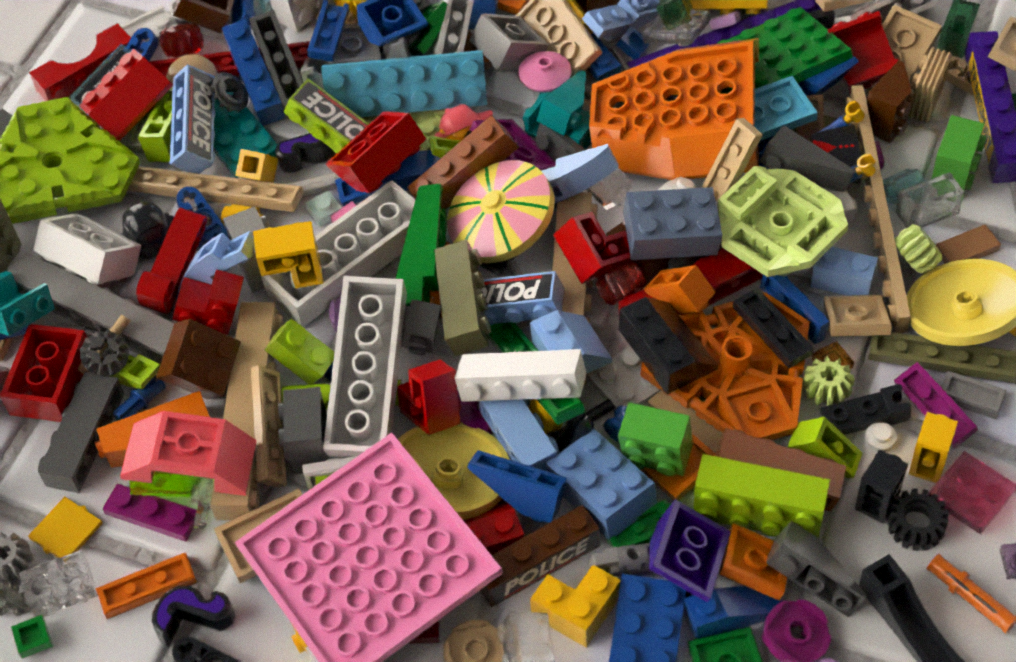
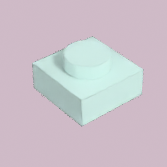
(322, 208)

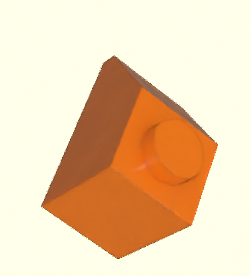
(683, 288)

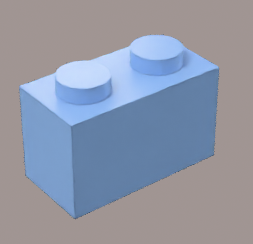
(844, 272)

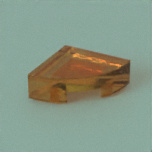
(834, 352)

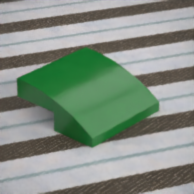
(434, 16)

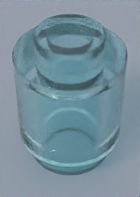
(900, 181)

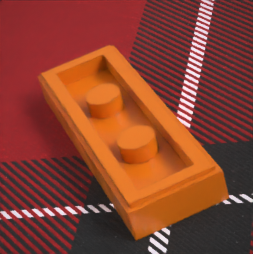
(145, 585)

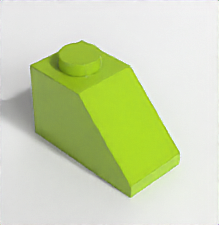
(824, 440)

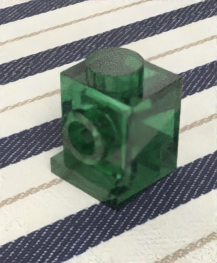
(674, 12)

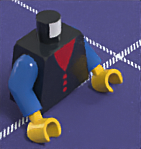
(842, 142)

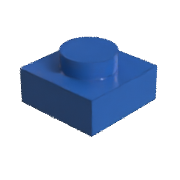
(632, 43)

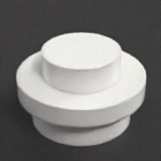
(880, 436)

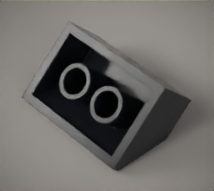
(664, 343)

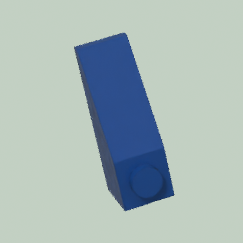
(522, 486)
(727, 610)

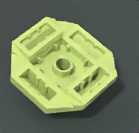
(779, 221)

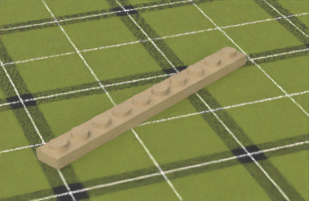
(879, 217)

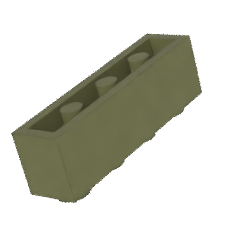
(462, 297)

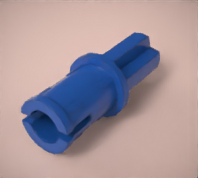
(139, 399)

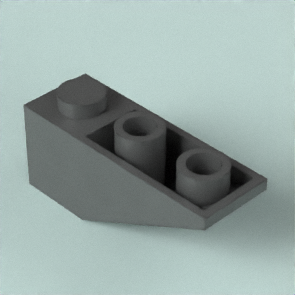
(814, 568)

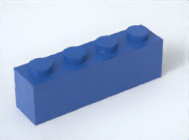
(253, 72)

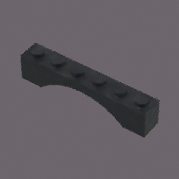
(901, 609)

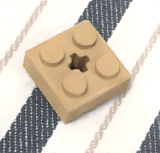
(928, 83)

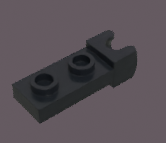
(863, 411)

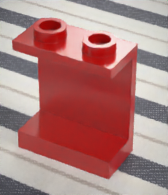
(869, 46)

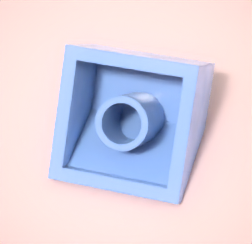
(569, 332)

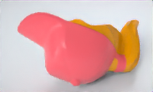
(458, 120)

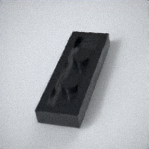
(773, 327)

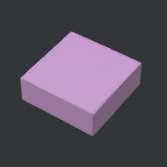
(725, 20)

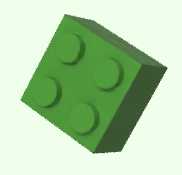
(959, 151)
(656, 439)

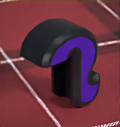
(301, 149)
(190, 605)

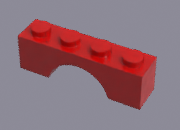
(61, 80)

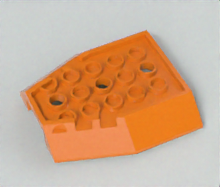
(682, 134)

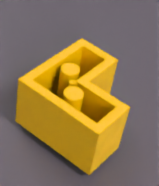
(289, 249)
(581, 610)

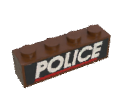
(542, 554)

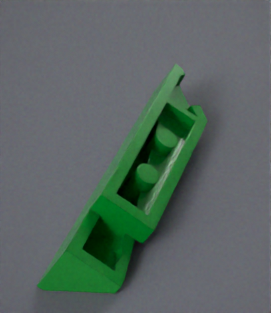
(424, 234)

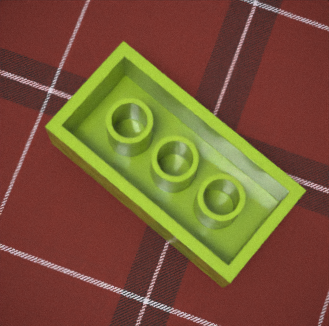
(759, 496)

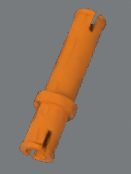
(941, 567)

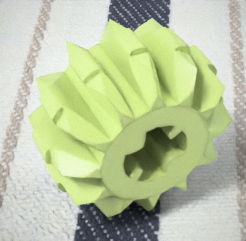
(918, 249)
(828, 381)

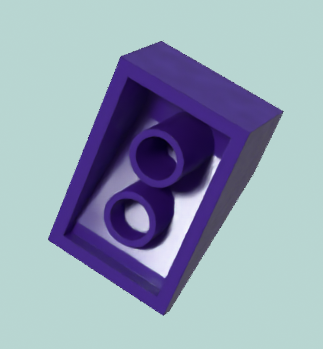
(688, 549)

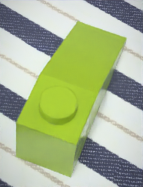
(156, 132)

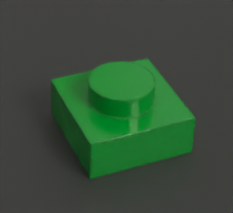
(31, 636)

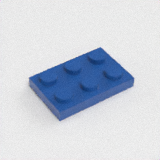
(647, 620)

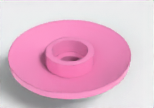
(544, 71)

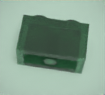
(957, 27)

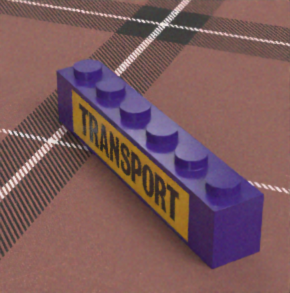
(993, 106)

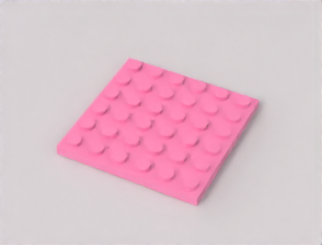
(368, 557)

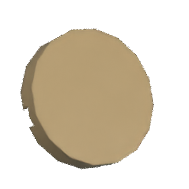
(473, 643)

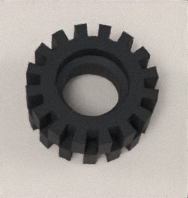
(917, 503)

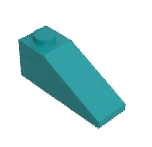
(563, 106)

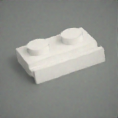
(154, 20)

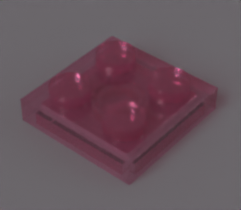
(973, 492)

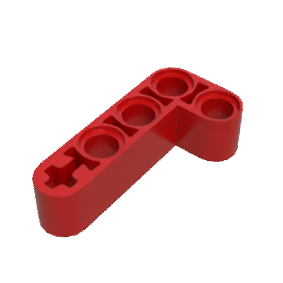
(160, 286)

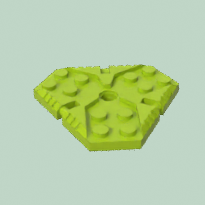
(64, 153)

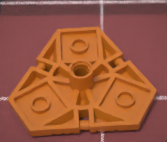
(751, 385)

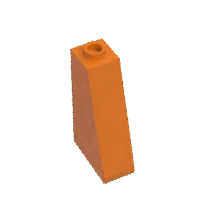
(116, 435)

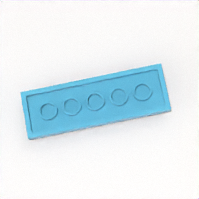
(408, 83)

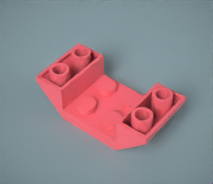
(192, 448)

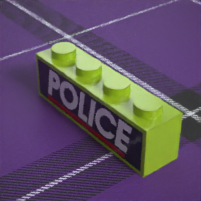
(323, 116)

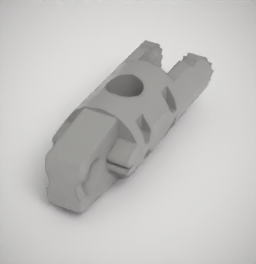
(623, 559)

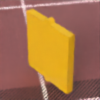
(65, 529)

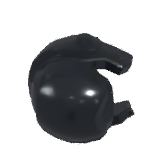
(146, 226)

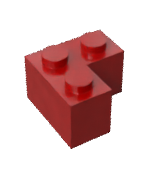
(589, 248)
(208, 303)
(430, 397)

